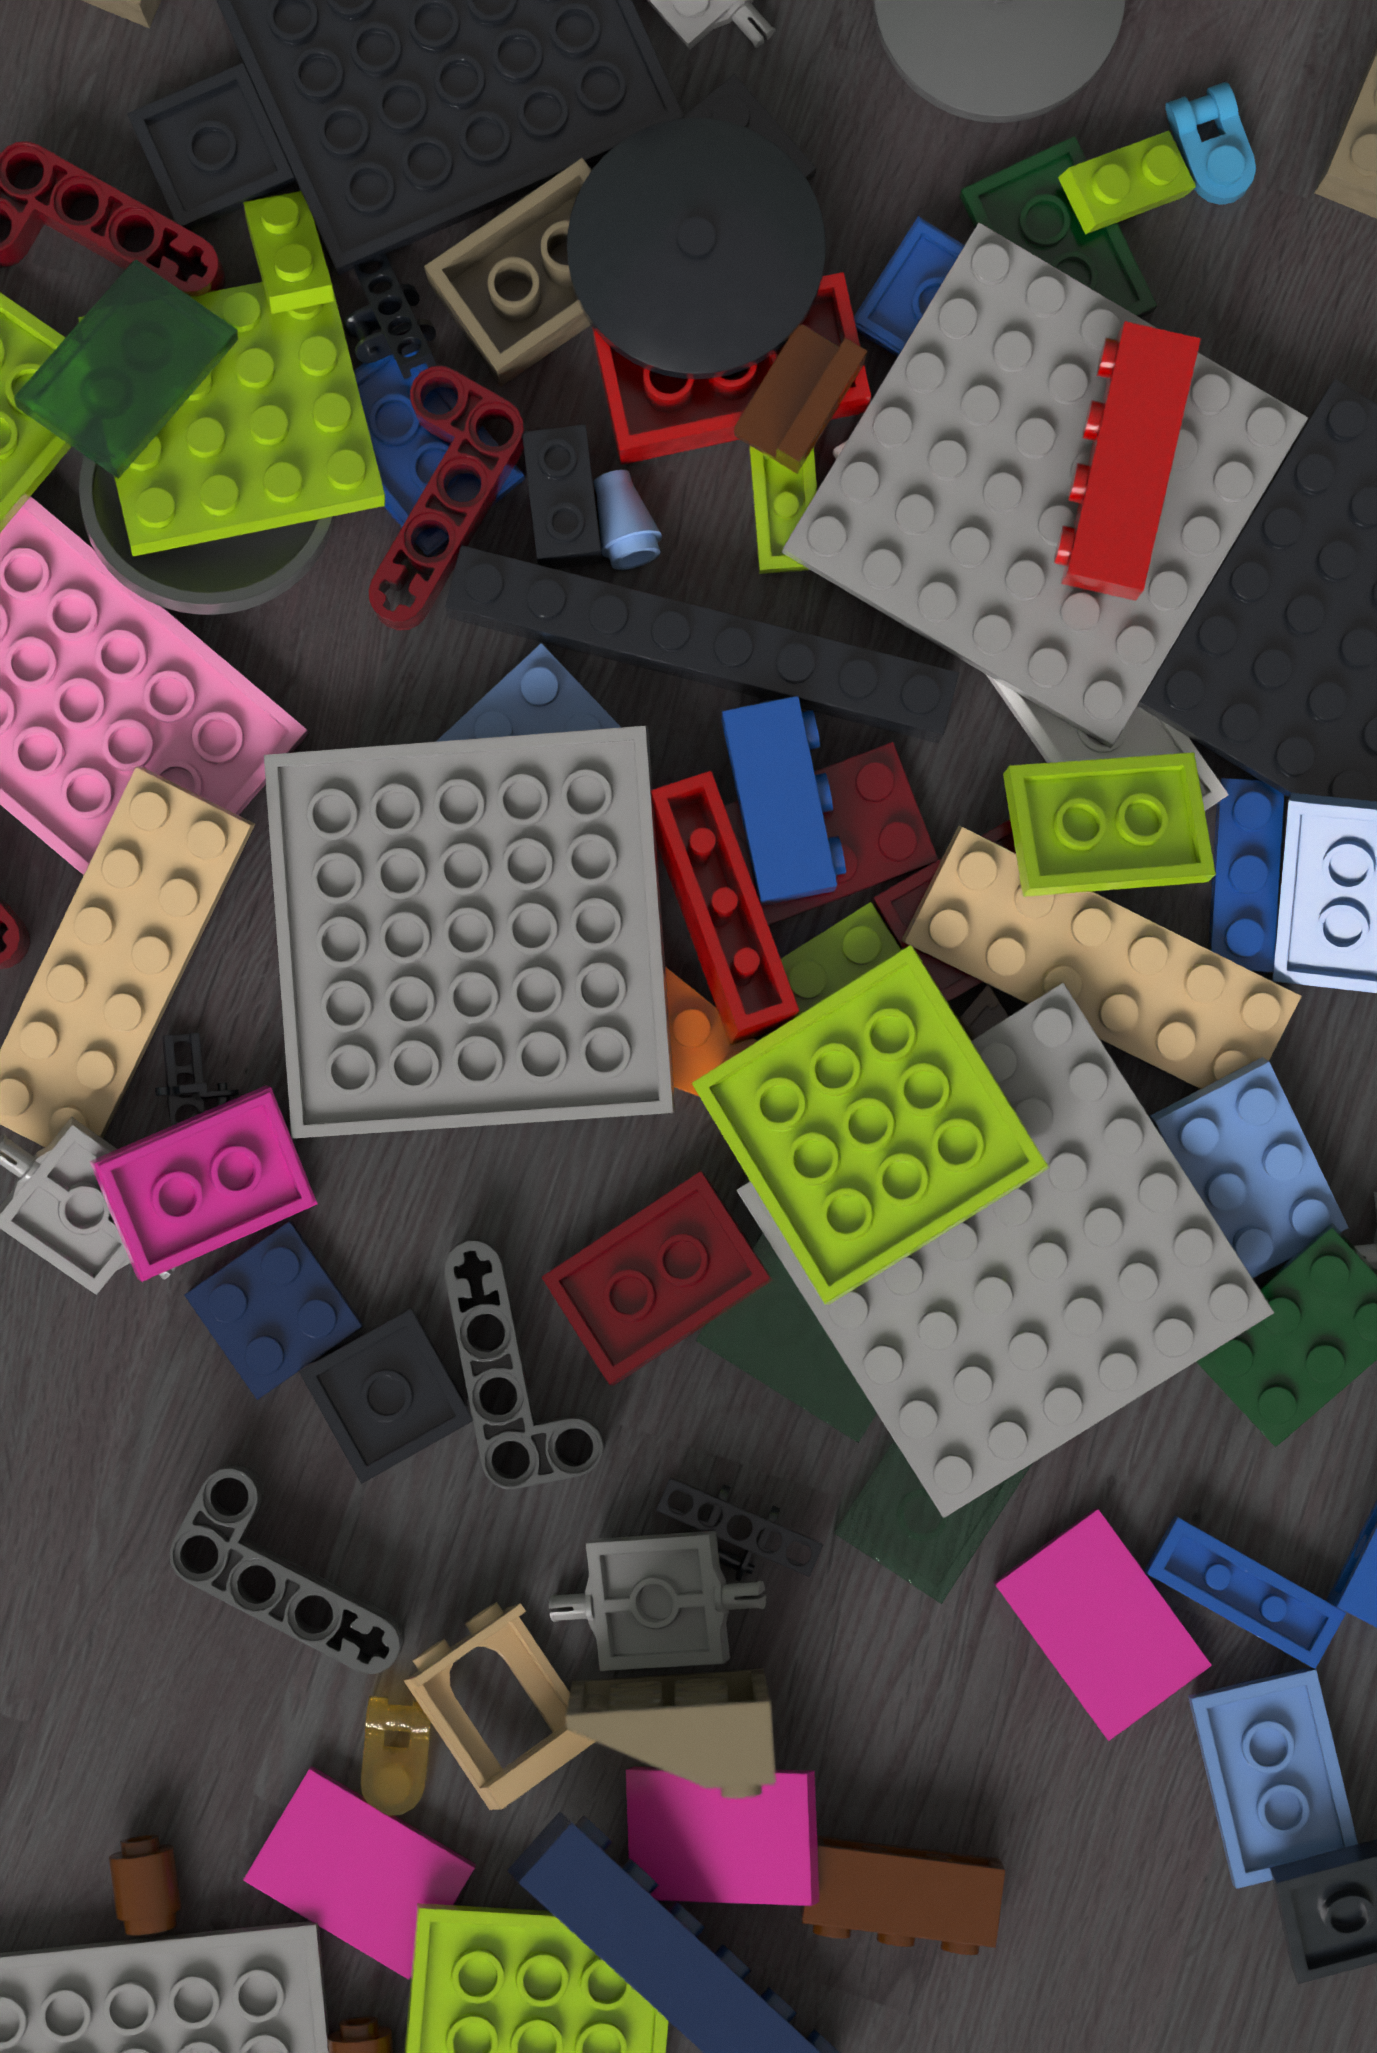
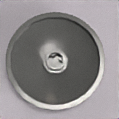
(998, 55)
(203, 576)

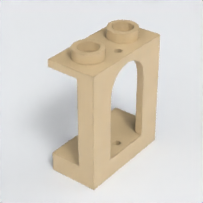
(431, 1687)

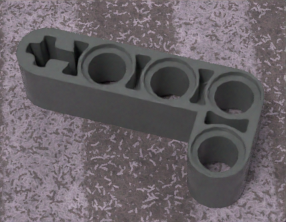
(507, 1362)
(292, 1581)

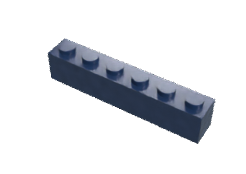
(655, 1947)

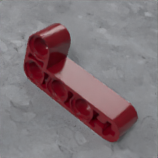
(105, 230)
(434, 507)

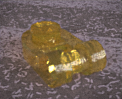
(394, 1776)

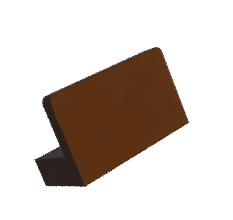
(799, 396)

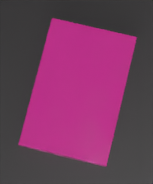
(203, 1183)
(1102, 1624)
(721, 1846)
(356, 1869)

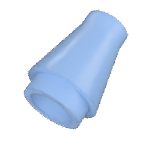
(625, 525)

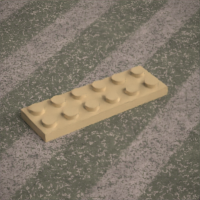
(117, 957)
(1127, 974)

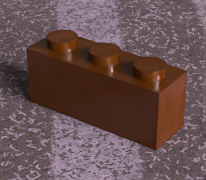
(906, 1895)

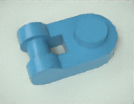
(1219, 166)

